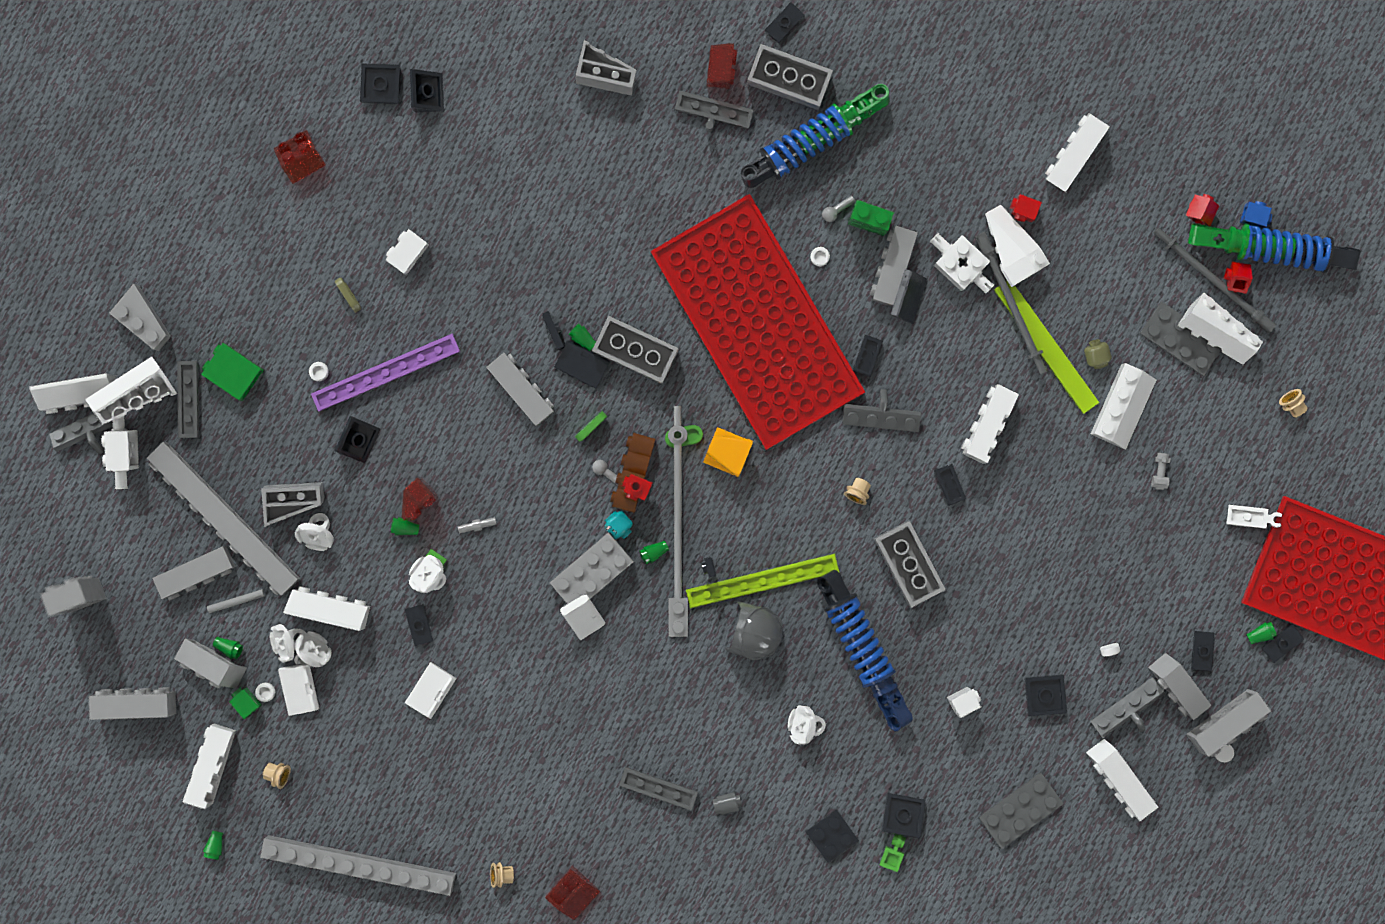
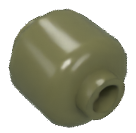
(1097, 354)

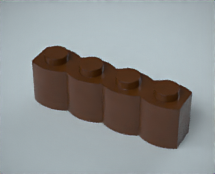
(634, 463)

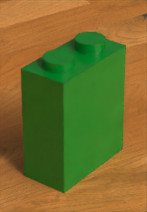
(870, 218)
(231, 371)

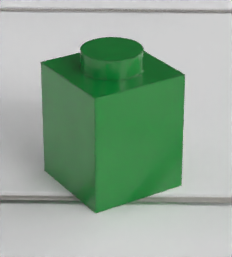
(244, 702)

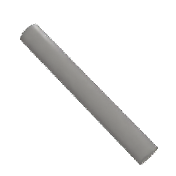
(235, 601)

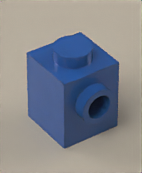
(1256, 214)

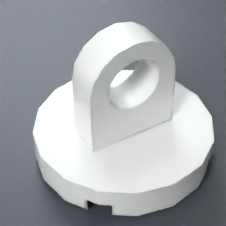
(313, 535)
(427, 574)
(283, 642)
(312, 650)
(803, 725)

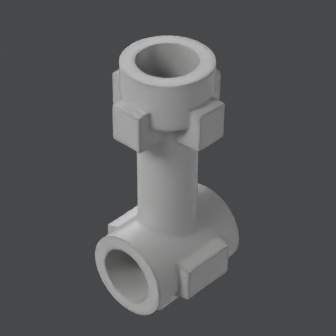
(1160, 480)

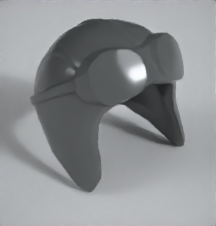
(756, 632)

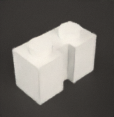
(406, 251)
(964, 701)

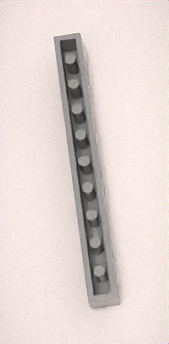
(223, 519)
(358, 865)

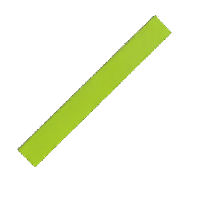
(1052, 353)
(761, 581)

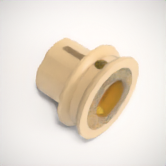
(1294, 402)
(858, 491)
(277, 774)
(500, 875)

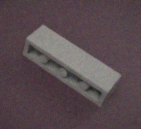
(895, 262)
(520, 389)
(194, 572)

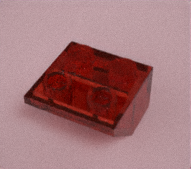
(720, 66)
(299, 156)
(416, 497)
(572, 893)

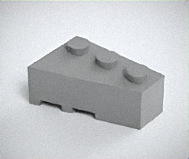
(603, 71)
(1180, 686)

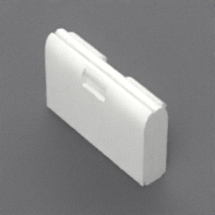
(582, 616)
(298, 689)
(430, 690)

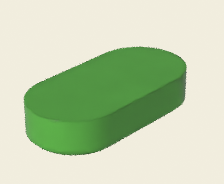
(594, 423)
(694, 436)

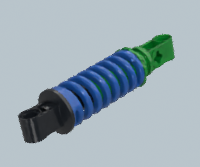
(817, 133)
(1254, 242)

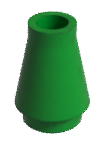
(582, 336)
(402, 527)
(653, 552)
(1262, 633)
(228, 647)
(214, 846)

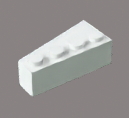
(1077, 151)
(1220, 329)
(131, 391)
(989, 424)
(210, 766)
(1122, 780)

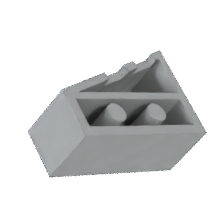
(140, 318)
(290, 499)
(209, 664)

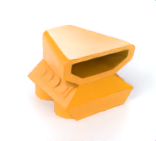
(728, 452)

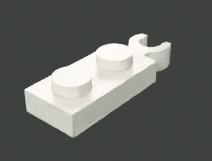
(1251, 517)

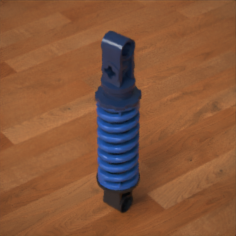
(876, 671)

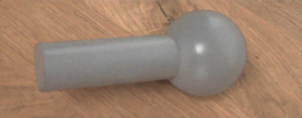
(830, 213)
(600, 467)

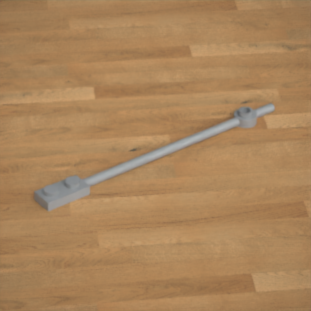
(678, 606)

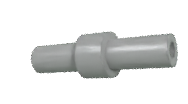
(477, 525)

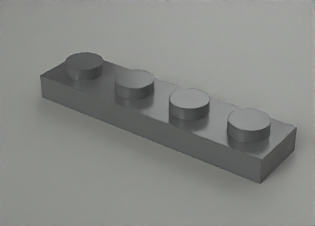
(188, 399)
(658, 788)

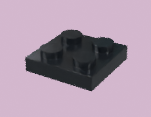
(380, 83)
(1045, 695)
(903, 815)
(832, 836)

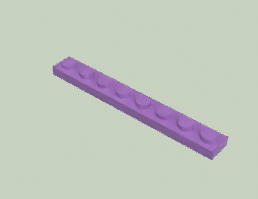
(385, 372)

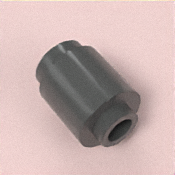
(727, 803)

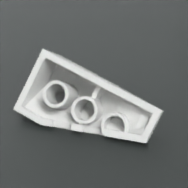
(1017, 250)

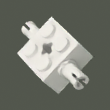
(973, 258)
(120, 451)

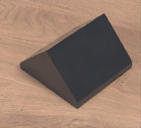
(426, 91)
(357, 439)

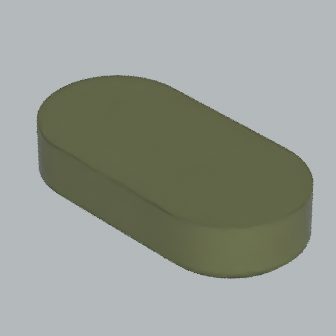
(350, 298)

